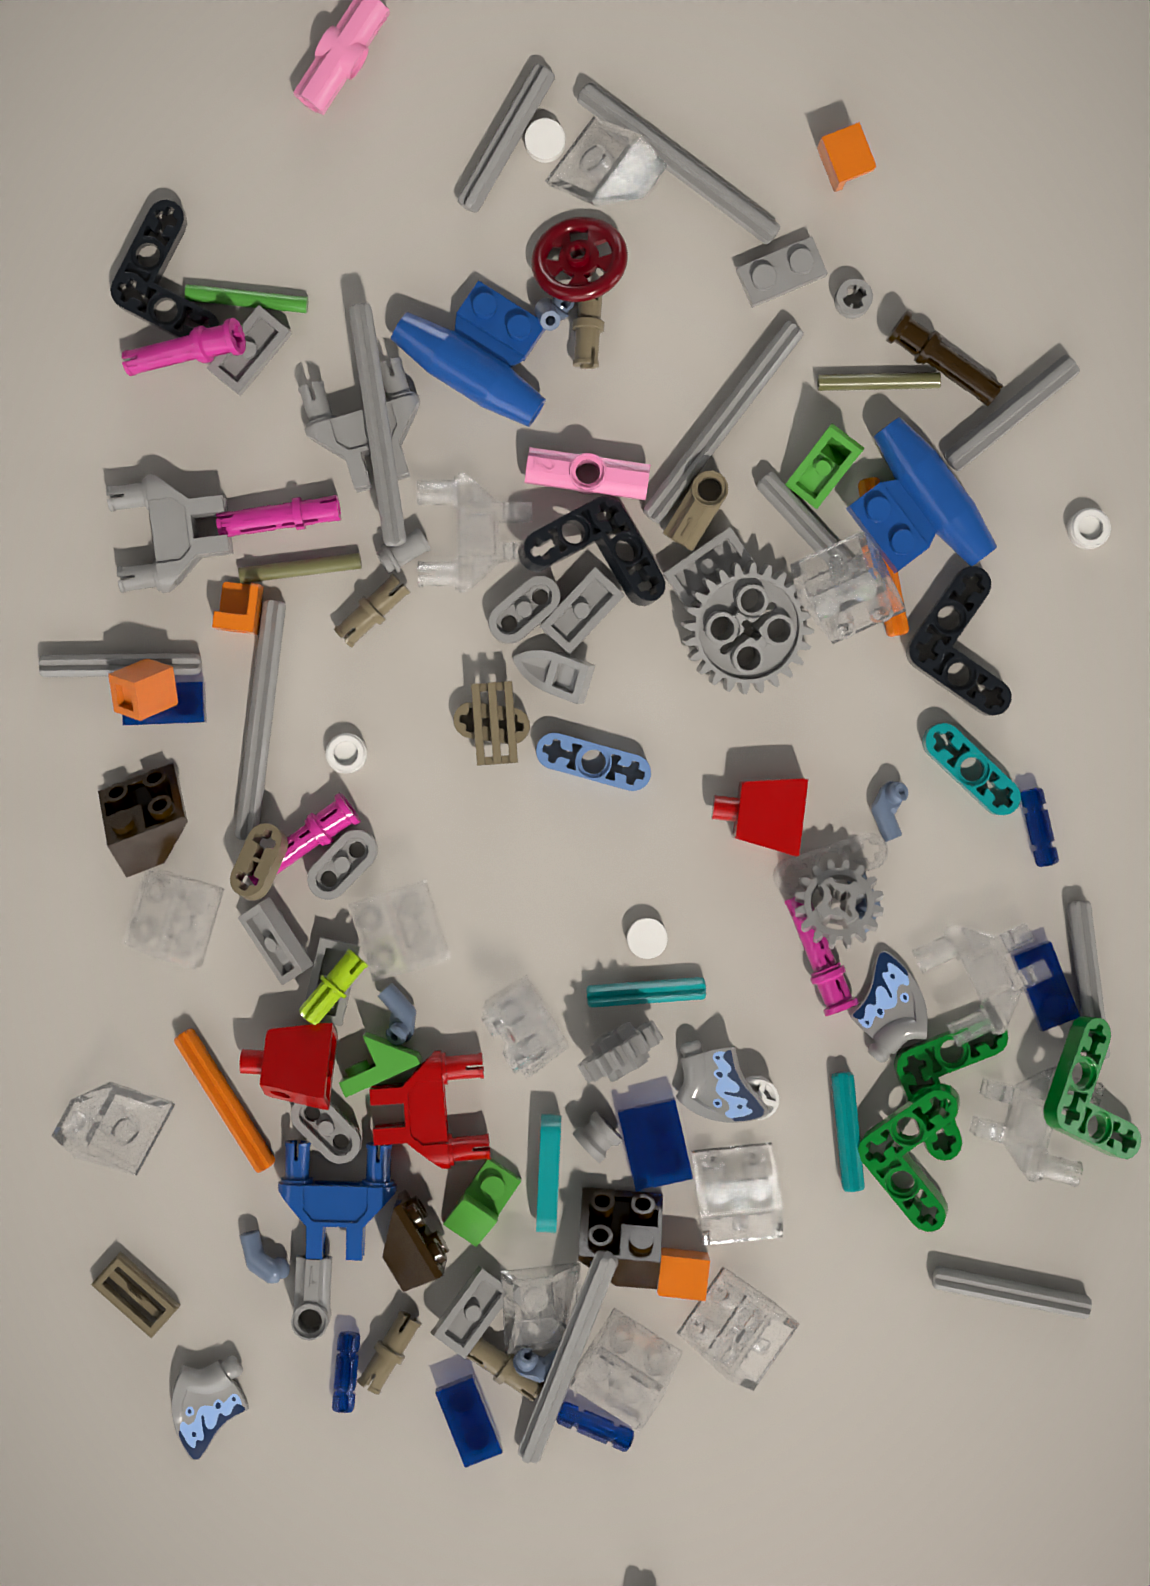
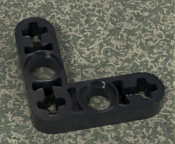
(149, 277)
(596, 531)
(947, 655)

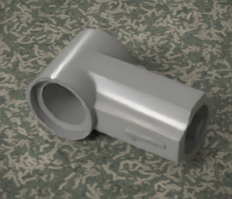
(313, 1293)

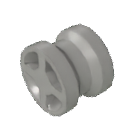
(597, 1136)

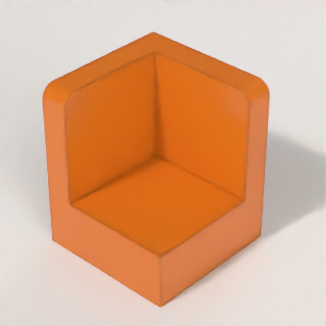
(845, 155)
(239, 608)
(143, 689)
(683, 1274)

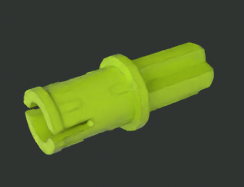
(332, 987)

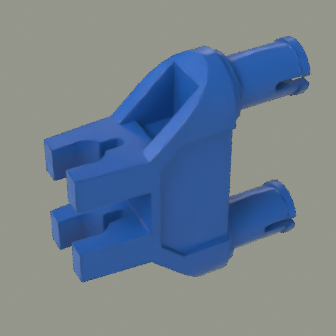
(336, 1202)

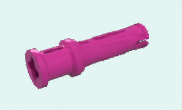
(200, 345)
(318, 830)
(826, 972)

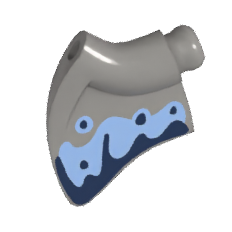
(892, 1009)
(717, 1086)
(205, 1403)

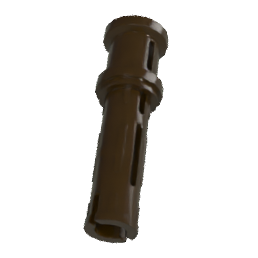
(930, 349)

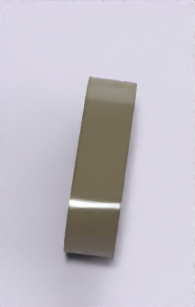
(464, 709)
(260, 862)

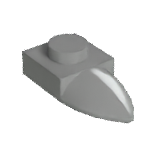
(556, 673)

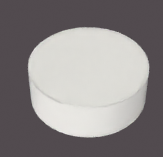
(545, 140)
(1089, 528)
(346, 753)
(647, 938)

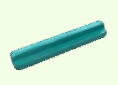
(646, 992)
(847, 1131)

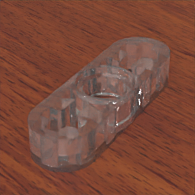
(856, 844)

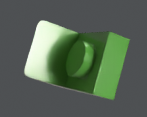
(824, 466)
(388, 1062)
(482, 1202)

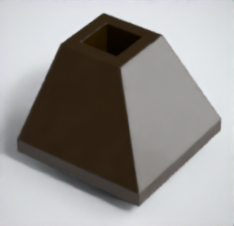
(143, 818)
(626, 1226)
(410, 1247)

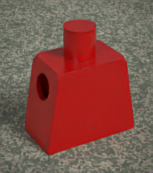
(766, 813)
(295, 1064)

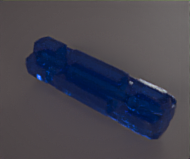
(1039, 827)
(346, 1372)
(595, 1426)

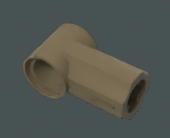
(695, 513)

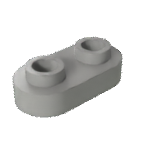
(524, 610)
(343, 864)
(322, 1131)

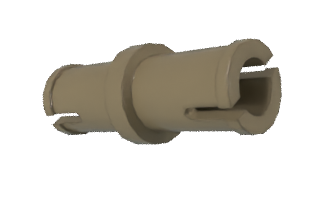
(588, 329)
(372, 610)
(389, 1352)
(502, 1368)

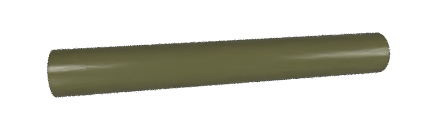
(879, 381)
(300, 568)

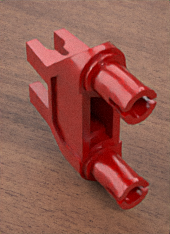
(426, 1111)

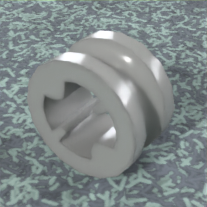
(864, 304)

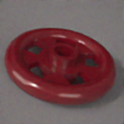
(579, 288)

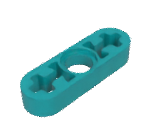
(986, 797)
(548, 1173)

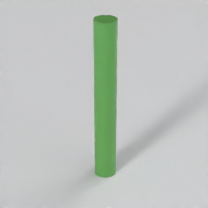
(246, 298)

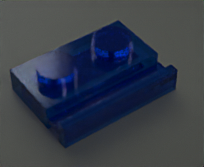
(655, 1144)

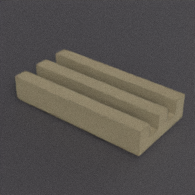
(491, 688)
(146, 1283)

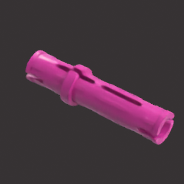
(272, 517)

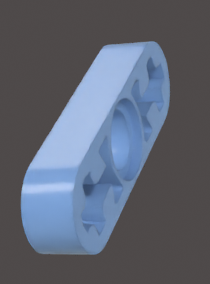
(625, 760)

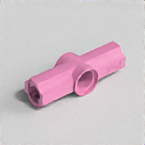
(341, 54)
(559, 471)

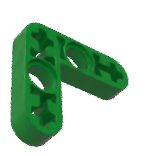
(936, 1067)
(1078, 1105)
(897, 1158)

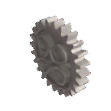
(724, 599)

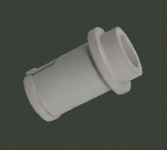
(396, 556)

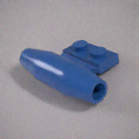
(479, 353)
(918, 504)

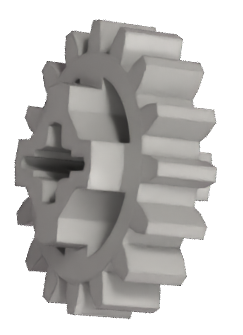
(853, 893)
(620, 1051)

